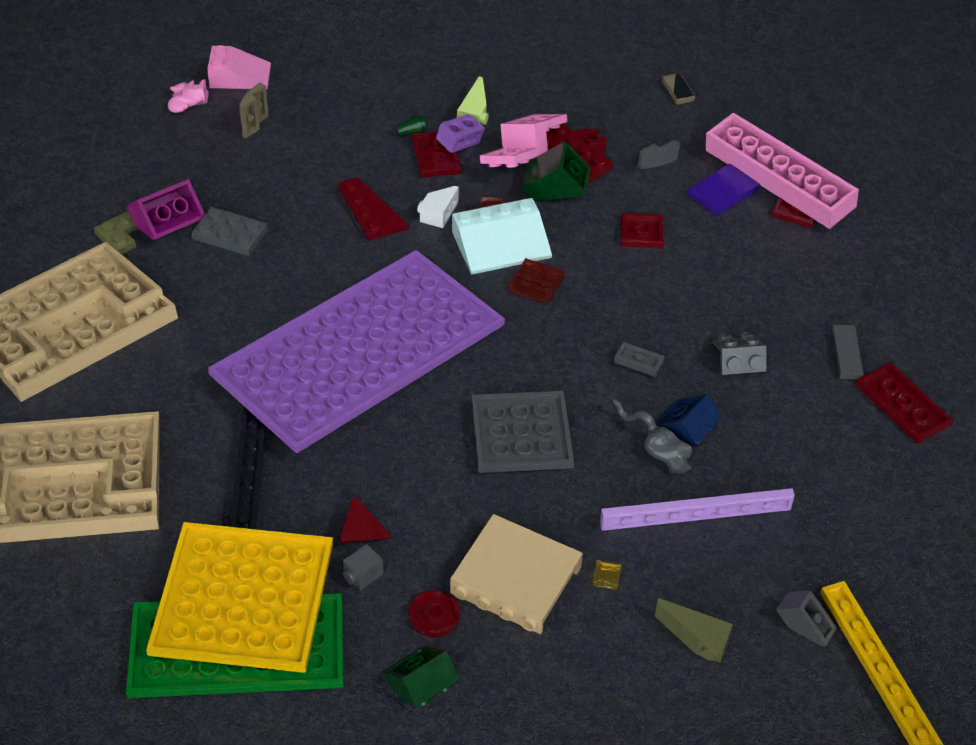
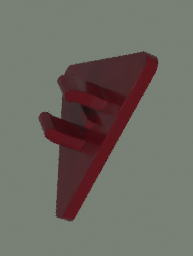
(361, 525)

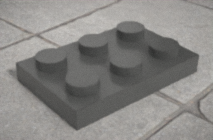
(229, 231)

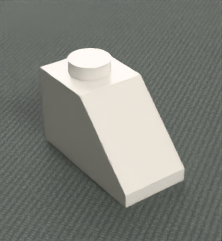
(438, 206)

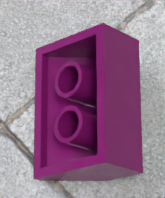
(166, 210)

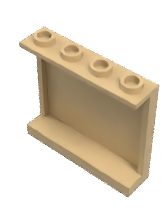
(515, 573)

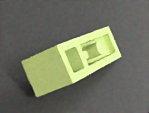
(475, 103)

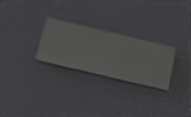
(847, 352)

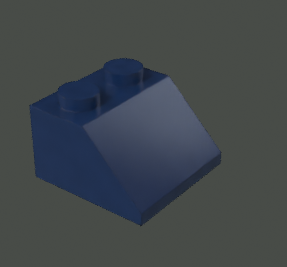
(690, 418)

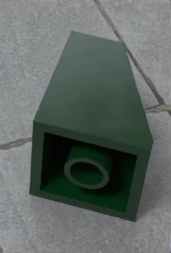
(556, 175)

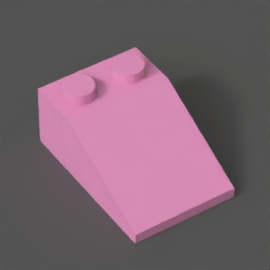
(236, 69)

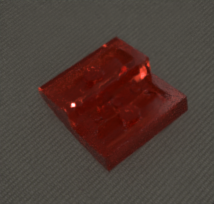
(536, 281)

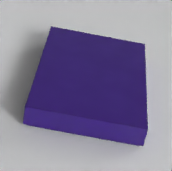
(723, 189)

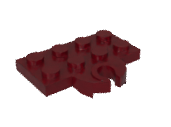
(581, 142)

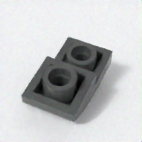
(657, 156)

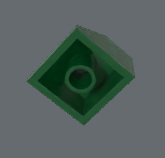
(422, 675)

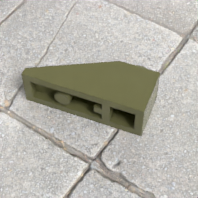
(698, 631)

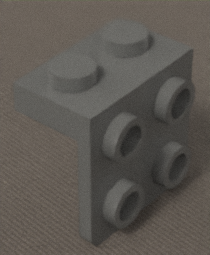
(740, 353)

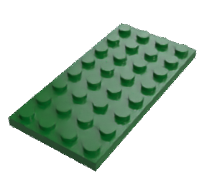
(178, 677)

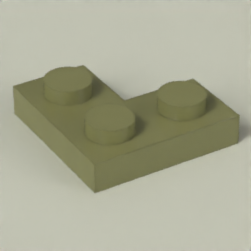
(116, 232)

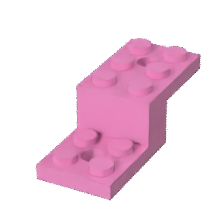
(523, 139)

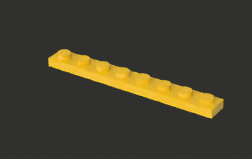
(879, 666)

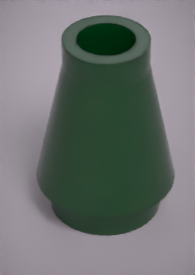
(413, 125)

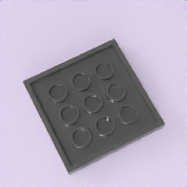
(522, 431)

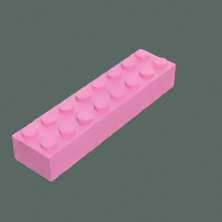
(782, 170)

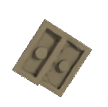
(253, 109)

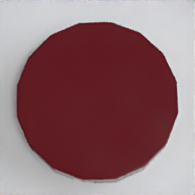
(434, 613)

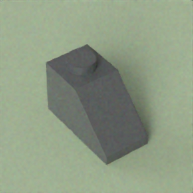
(806, 616)

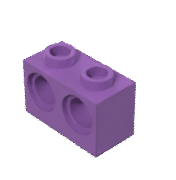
(460, 133)

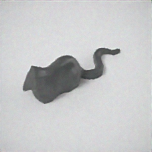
(661, 442)

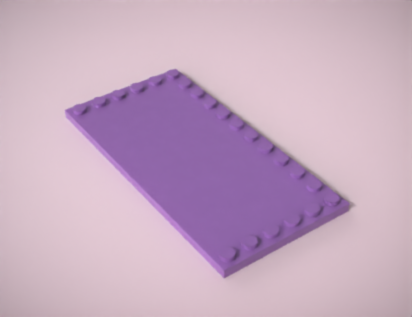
(355, 350)

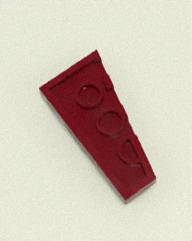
(370, 211)

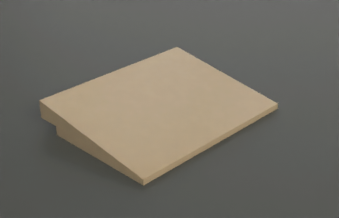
(75, 318)
(79, 476)

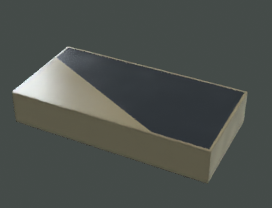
(678, 88)

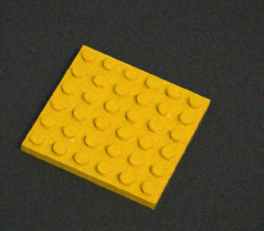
(242, 597)

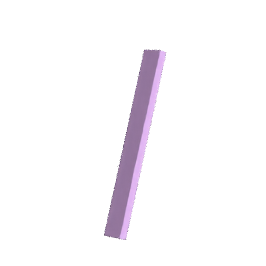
(696, 509)

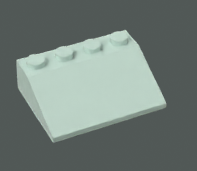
(500, 235)

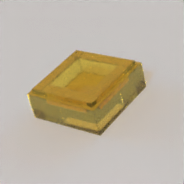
(607, 575)

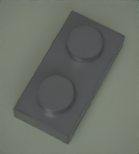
(639, 359)

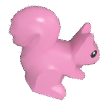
(187, 95)

